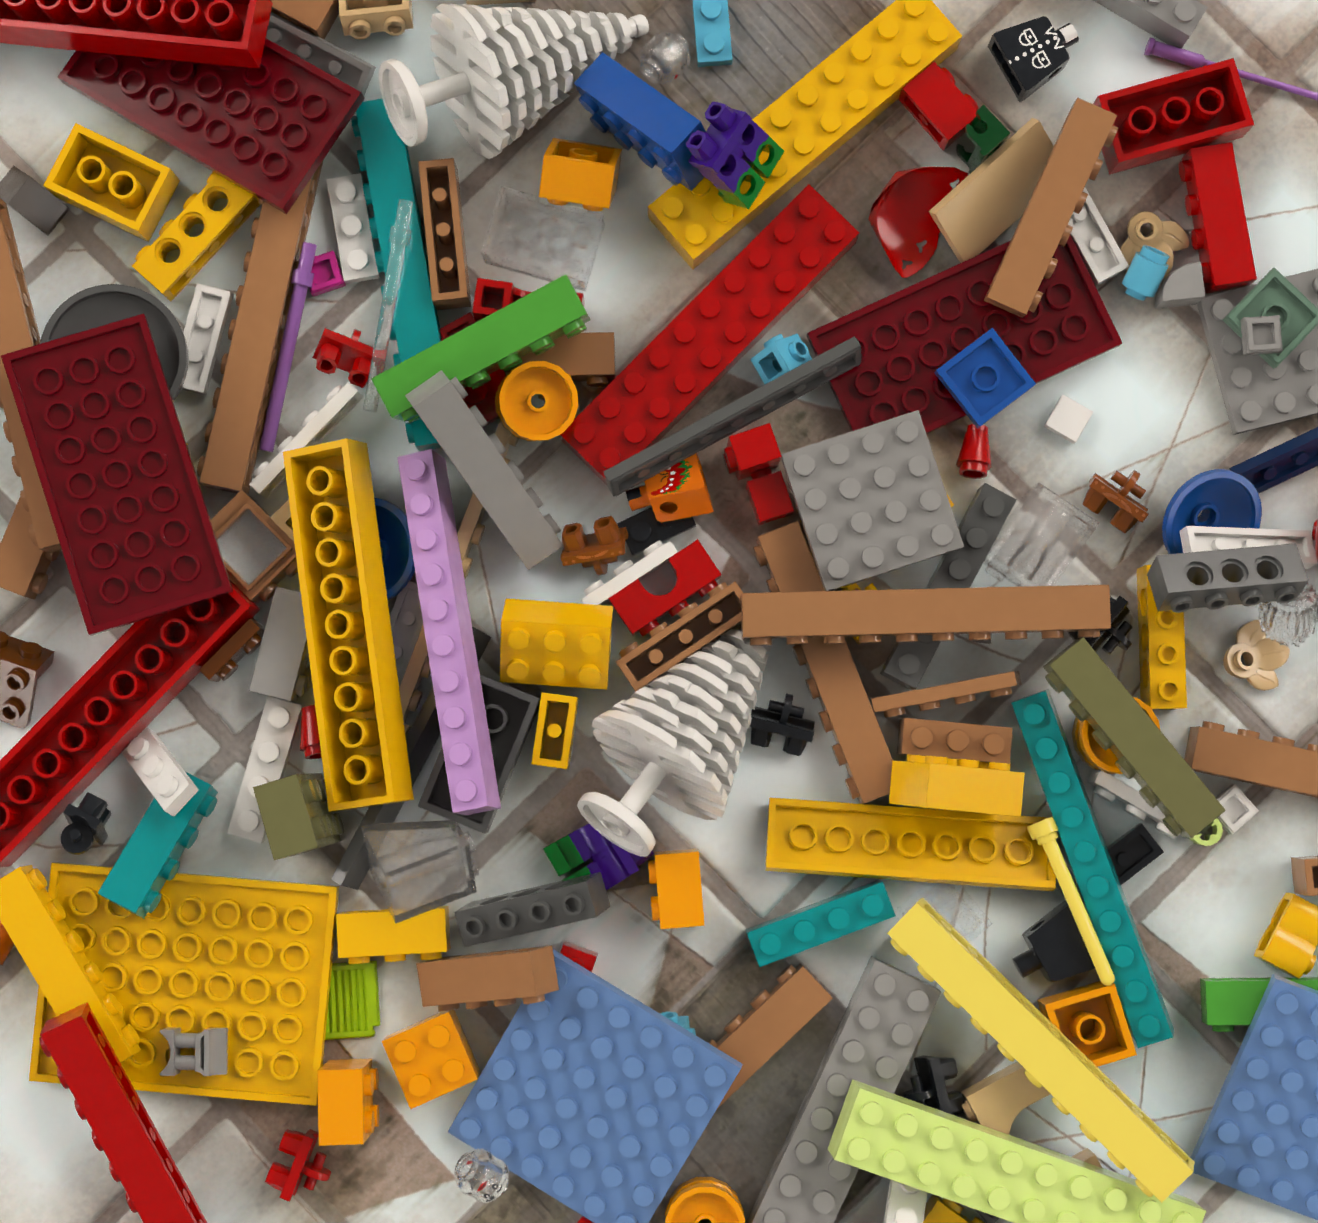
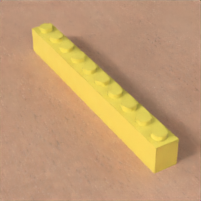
(1042, 1050)

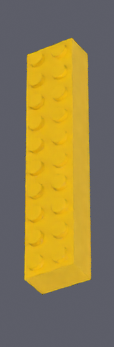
(814, 121)
(347, 625)

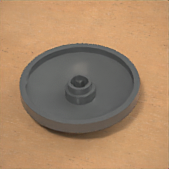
(117, 302)

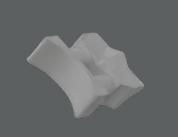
(209, 1056)

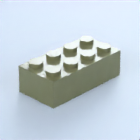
(297, 815)

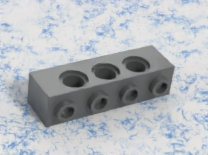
(1227, 577)
(532, 909)

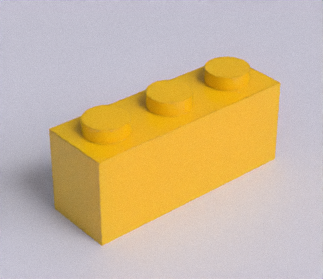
(377, 934)

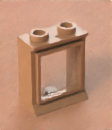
(253, 547)

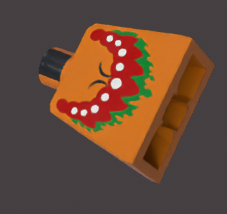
(674, 492)

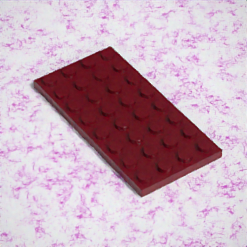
(245, 124)
(937, 318)
(117, 474)

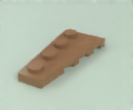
(961, 691)

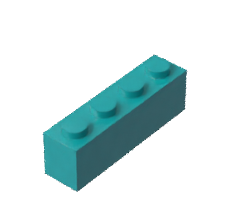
(155, 851)
(820, 922)

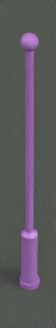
(1197, 60)

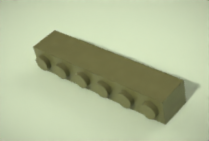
(1133, 738)

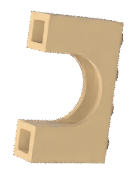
(1002, 1097)

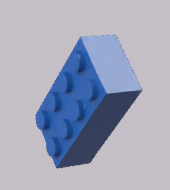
(640, 119)

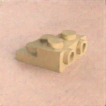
(365, 17)

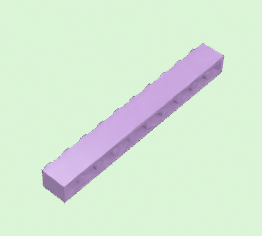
(449, 633)

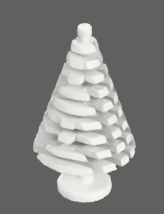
(501, 69)
(679, 739)

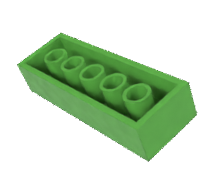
(488, 345)

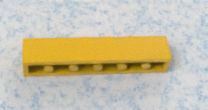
(57, 956)

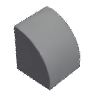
(1182, 287)

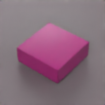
(326, 274)

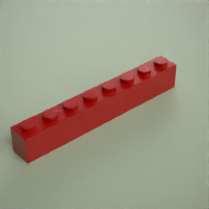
(117, 1118)

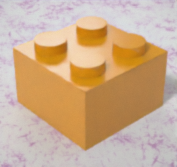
(580, 174)
(678, 889)
(1091, 1021)
(431, 1058)
(346, 1101)

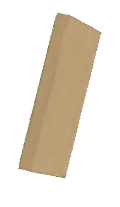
(993, 193)

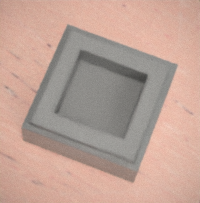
(1261, 335)

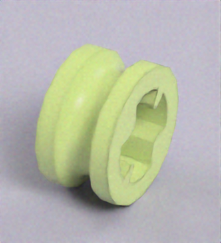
(1210, 839)

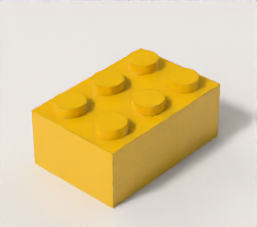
(112, 182)
(555, 643)
(956, 785)

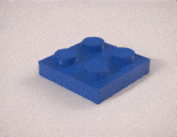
(985, 378)

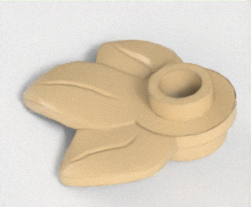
(1164, 236)
(1260, 657)

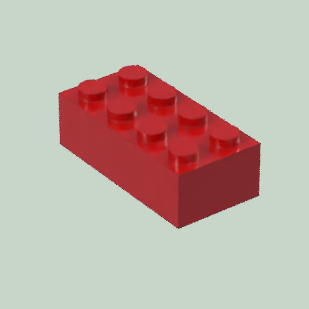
(1176, 114)

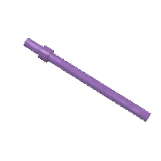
(302, 280)

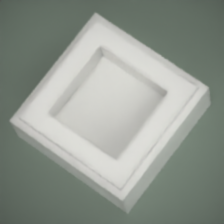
(1068, 419)
(1238, 808)

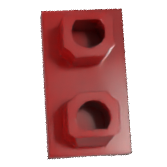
(344, 353)
(301, 1147)

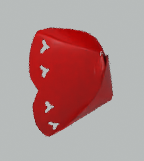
(903, 217)

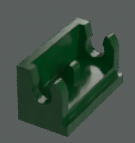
(986, 134)

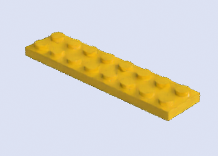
(905, 844)

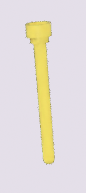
(1046, 835)

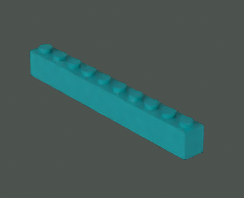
(391, 179)
(1093, 868)

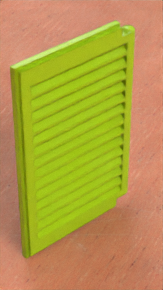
(353, 1001)

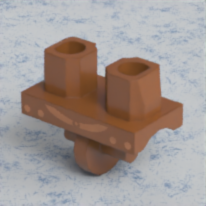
(1129, 509)
(596, 548)

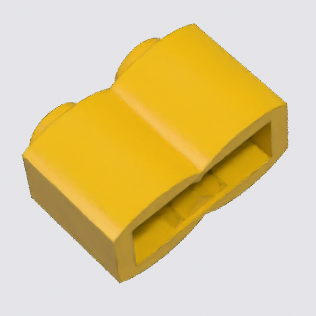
(1291, 937)

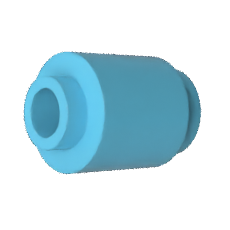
(1145, 273)

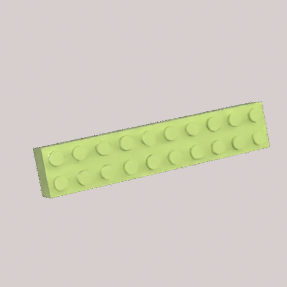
(988, 1166)

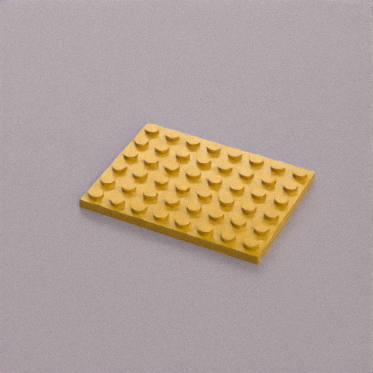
(204, 959)

